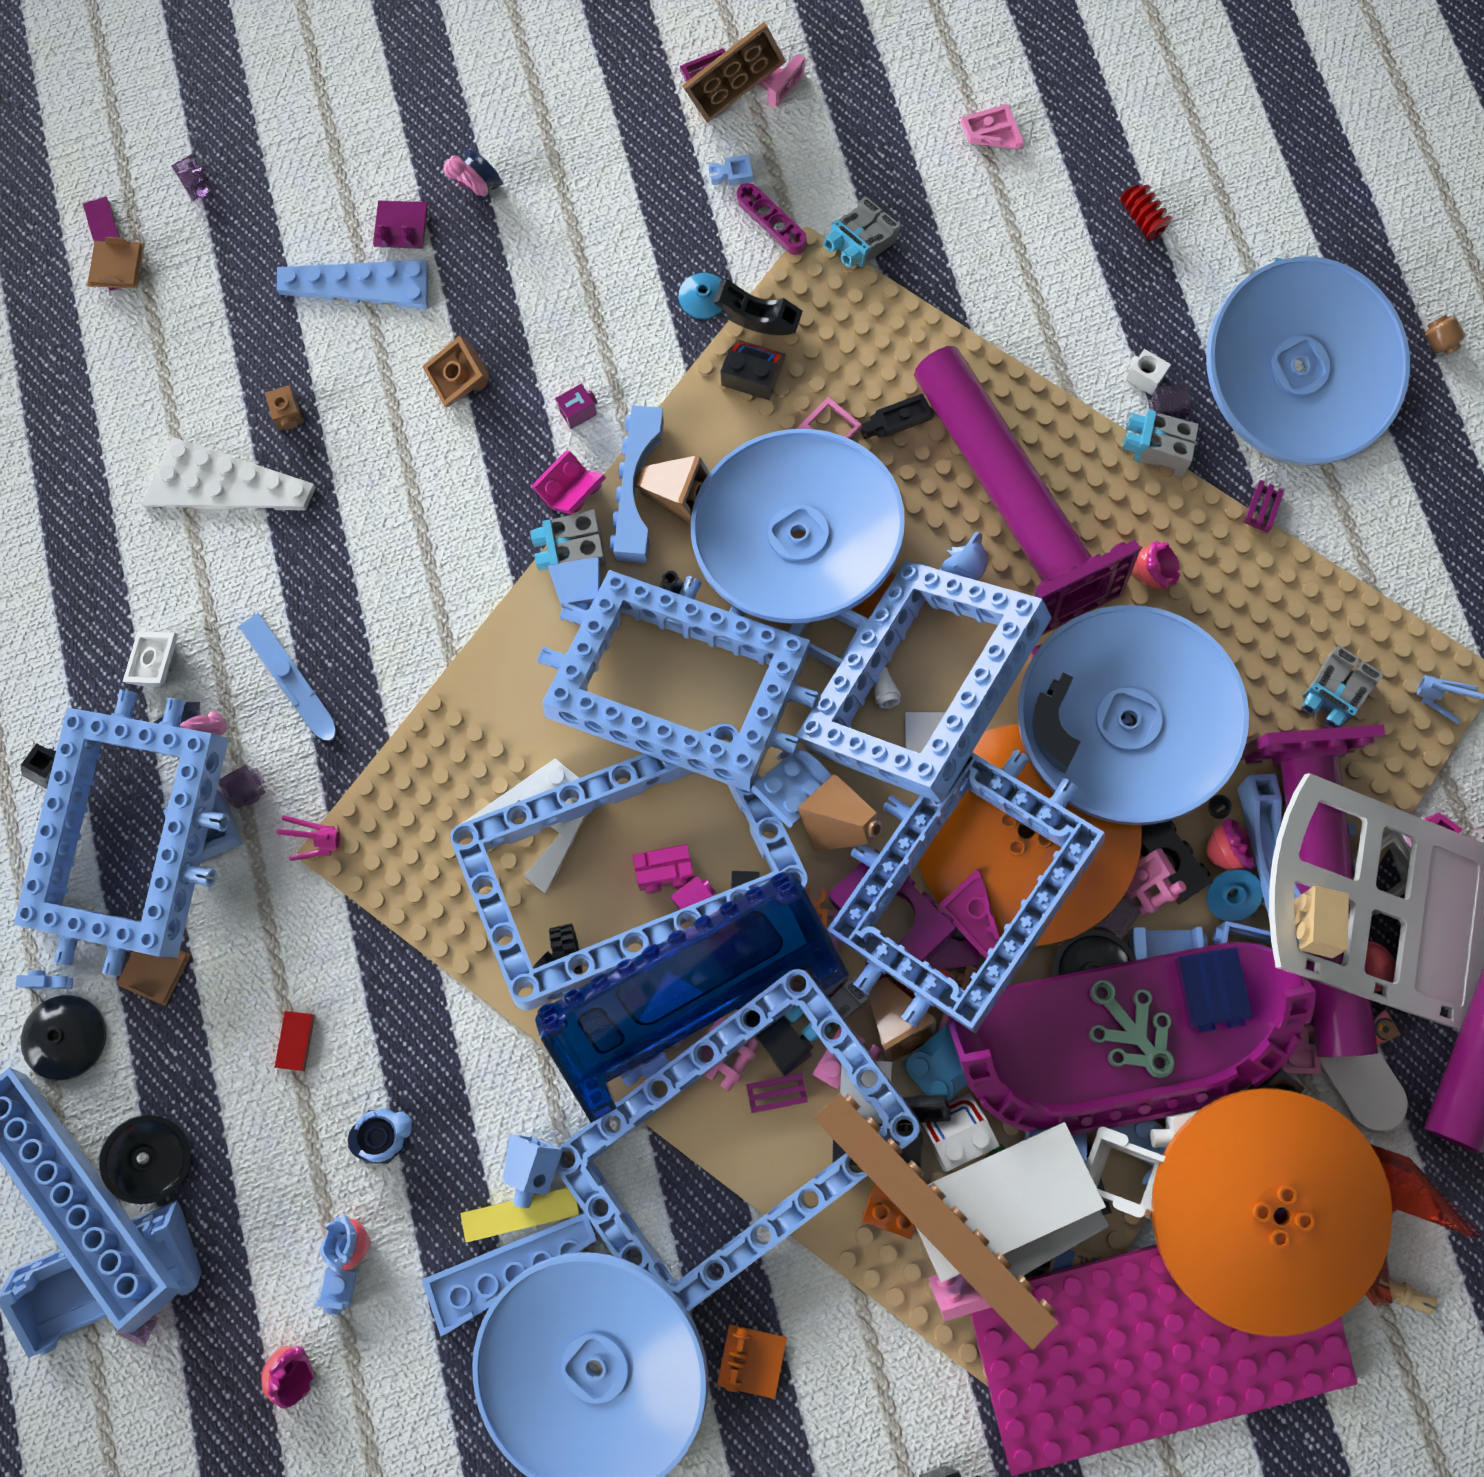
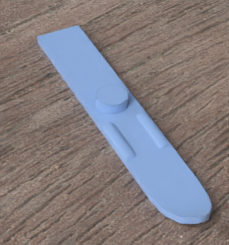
(289, 677)

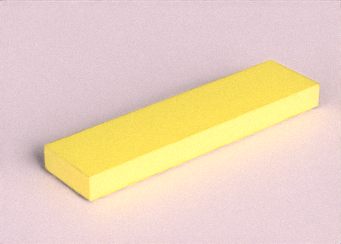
(508, 1217)

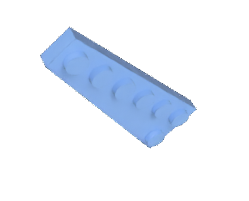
(379, 282)
(474, 1284)

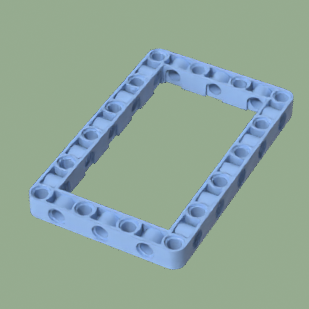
(549, 808)
(617, 1225)

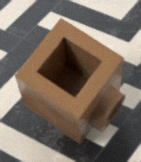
(284, 408)

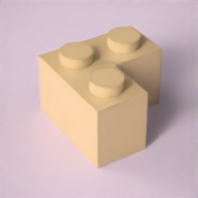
(1322, 921)

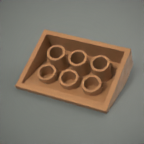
(734, 72)

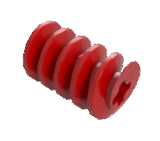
(1145, 211)

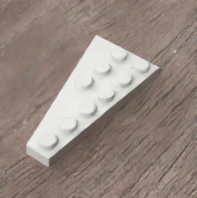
(213, 480)

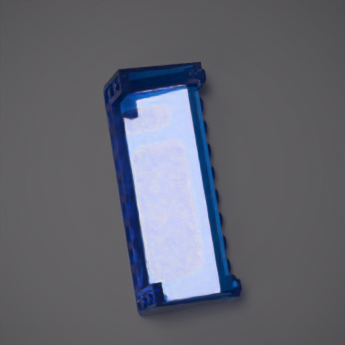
(684, 986)

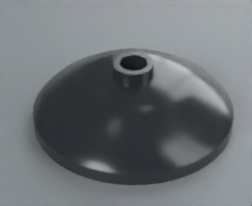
(1090, 951)
(79, 1039)
(161, 1172)

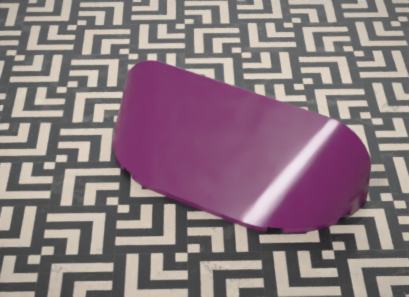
(1041, 1068)

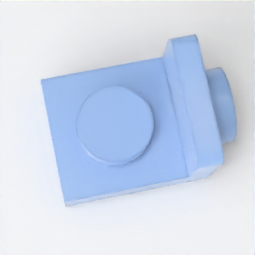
(337, 1291)

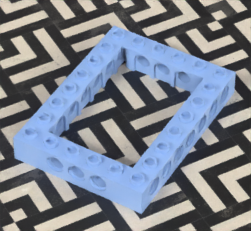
(933, 772)

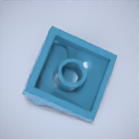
(937, 1066)

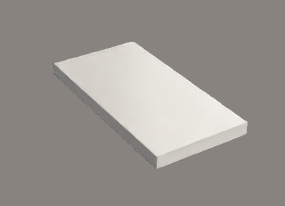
(1019, 1194)

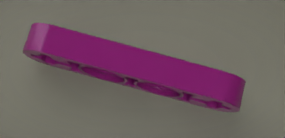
(769, 220)

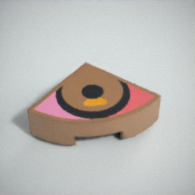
(1384, 1027)

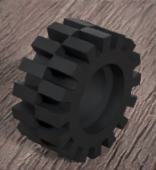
(564, 942)

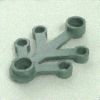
(1135, 1032)

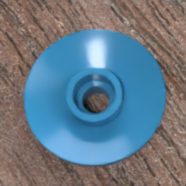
(696, 303)
(1238, 904)

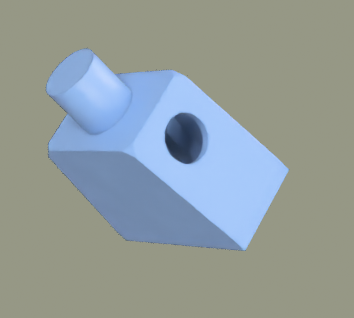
(577, 581)
(530, 1167)

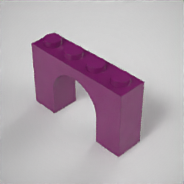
(930, 927)

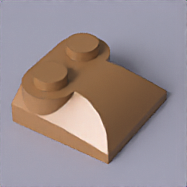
(456, 371)

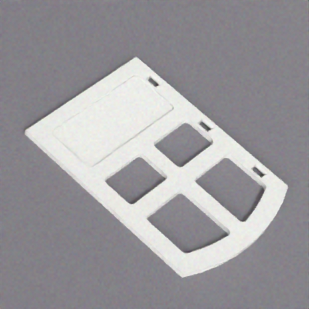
(1439, 917)

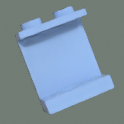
(1161, 942)

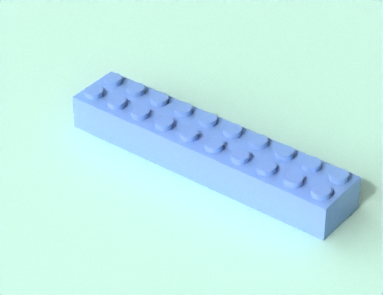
(79, 1208)

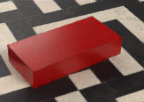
(294, 1041)

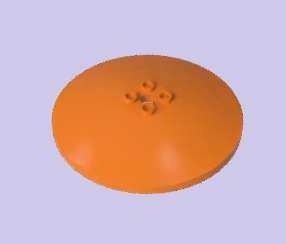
(989, 841)
(1219, 1203)

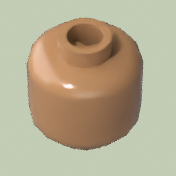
(1445, 334)

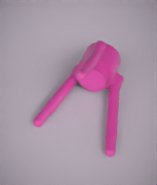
(326, 838)

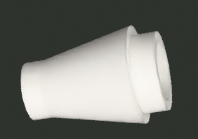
(886, 691)

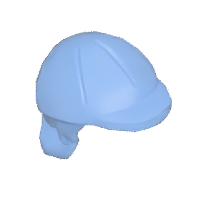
(967, 560)

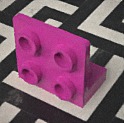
(567, 484)

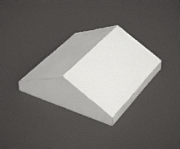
(150, 659)

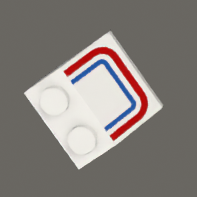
(962, 1137)

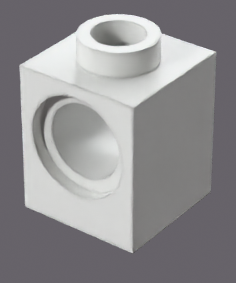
(1147, 381)

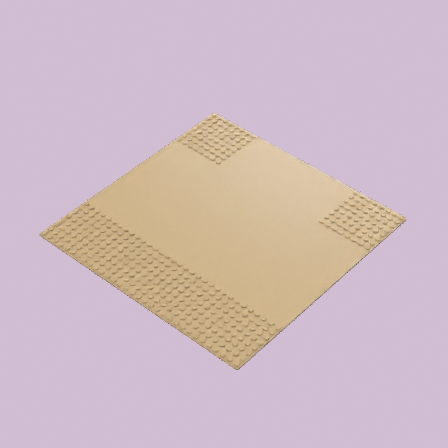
(486, 729)

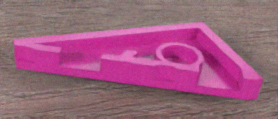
(973, 913)

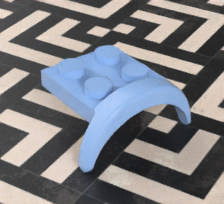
(790, 784)

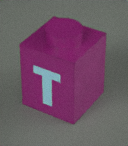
(576, 405)

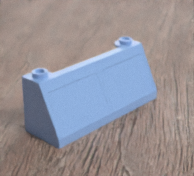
(52, 1300)

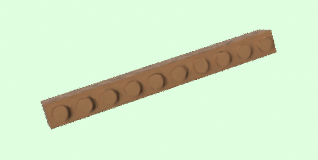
(937, 1221)

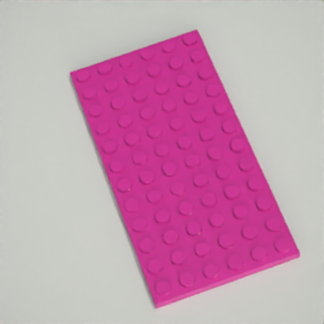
(1138, 1363)

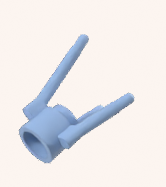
(1434, 688)

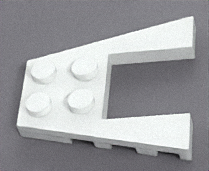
(546, 778)

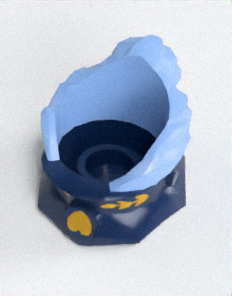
(379, 1135)

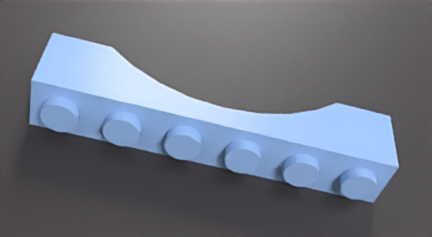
(644, 435)
(1262, 814)

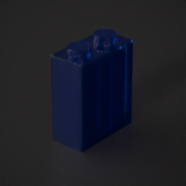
(1213, 989)

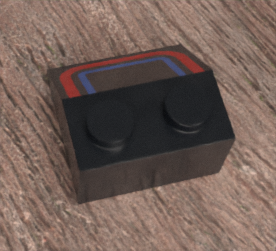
(751, 369)

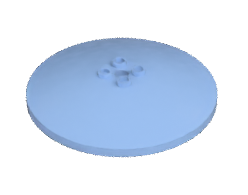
(1349, 350)
(787, 485)
(1175, 685)
(547, 1402)

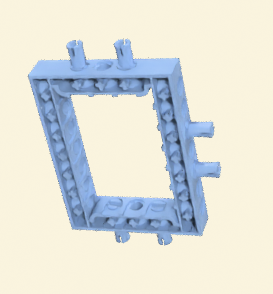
(726, 762)
(179, 848)
(905, 848)

